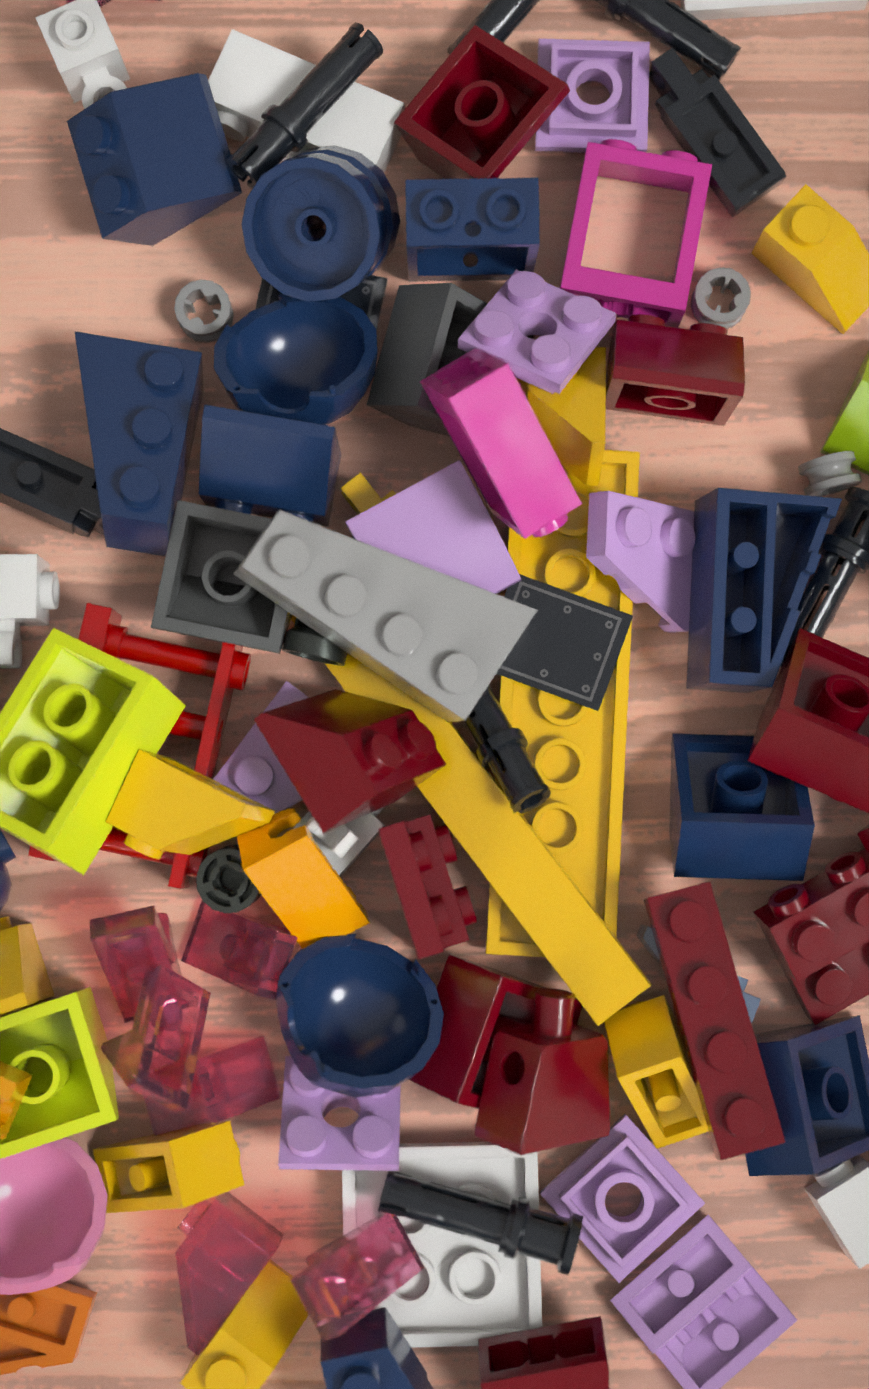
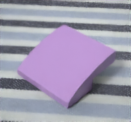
(442, 528)
(703, 1309)

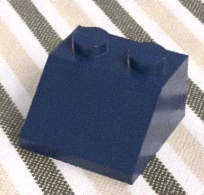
(153, 158)
(268, 464)
(733, 814)
(819, 1096)

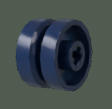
(288, 215)

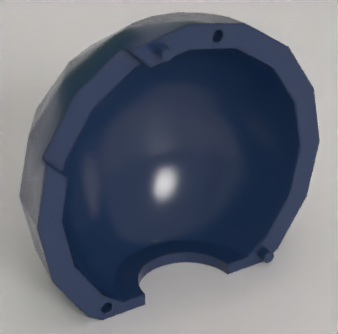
(298, 359)
(357, 1015)

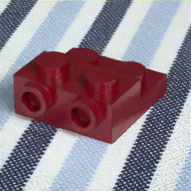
(430, 904)
(823, 935)

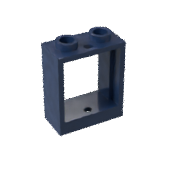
(471, 216)

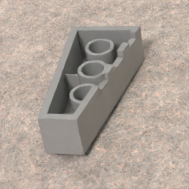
(393, 615)

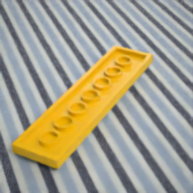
(572, 745)

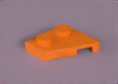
(43, 1326)

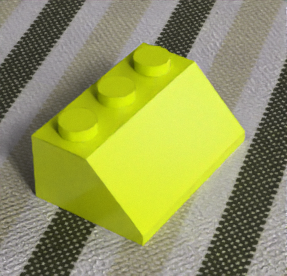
(71, 744)
(71, 1074)

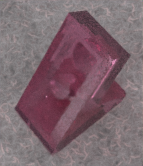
(128, 948)
(239, 950)
(165, 1039)
(223, 1086)
(356, 1274)

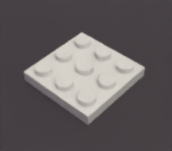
(466, 1283)

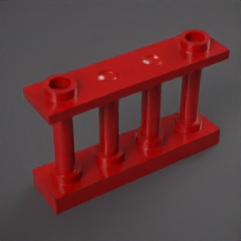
(229, 668)

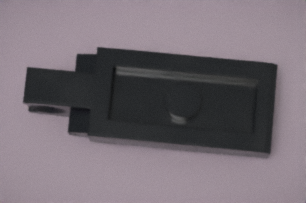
(714, 131)
(48, 486)

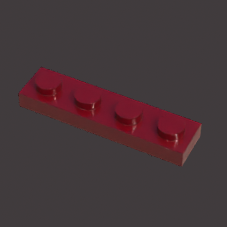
(714, 1021)

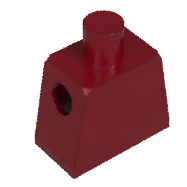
(545, 1081)
(546, 1357)

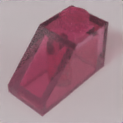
(219, 1262)

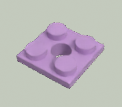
(616, 65)
(530, 306)
(313, 1144)
(613, 1159)

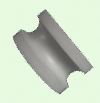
(728, 279)
(213, 294)
(830, 474)

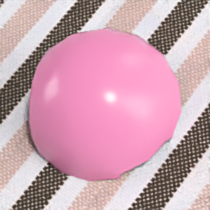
(48, 1215)

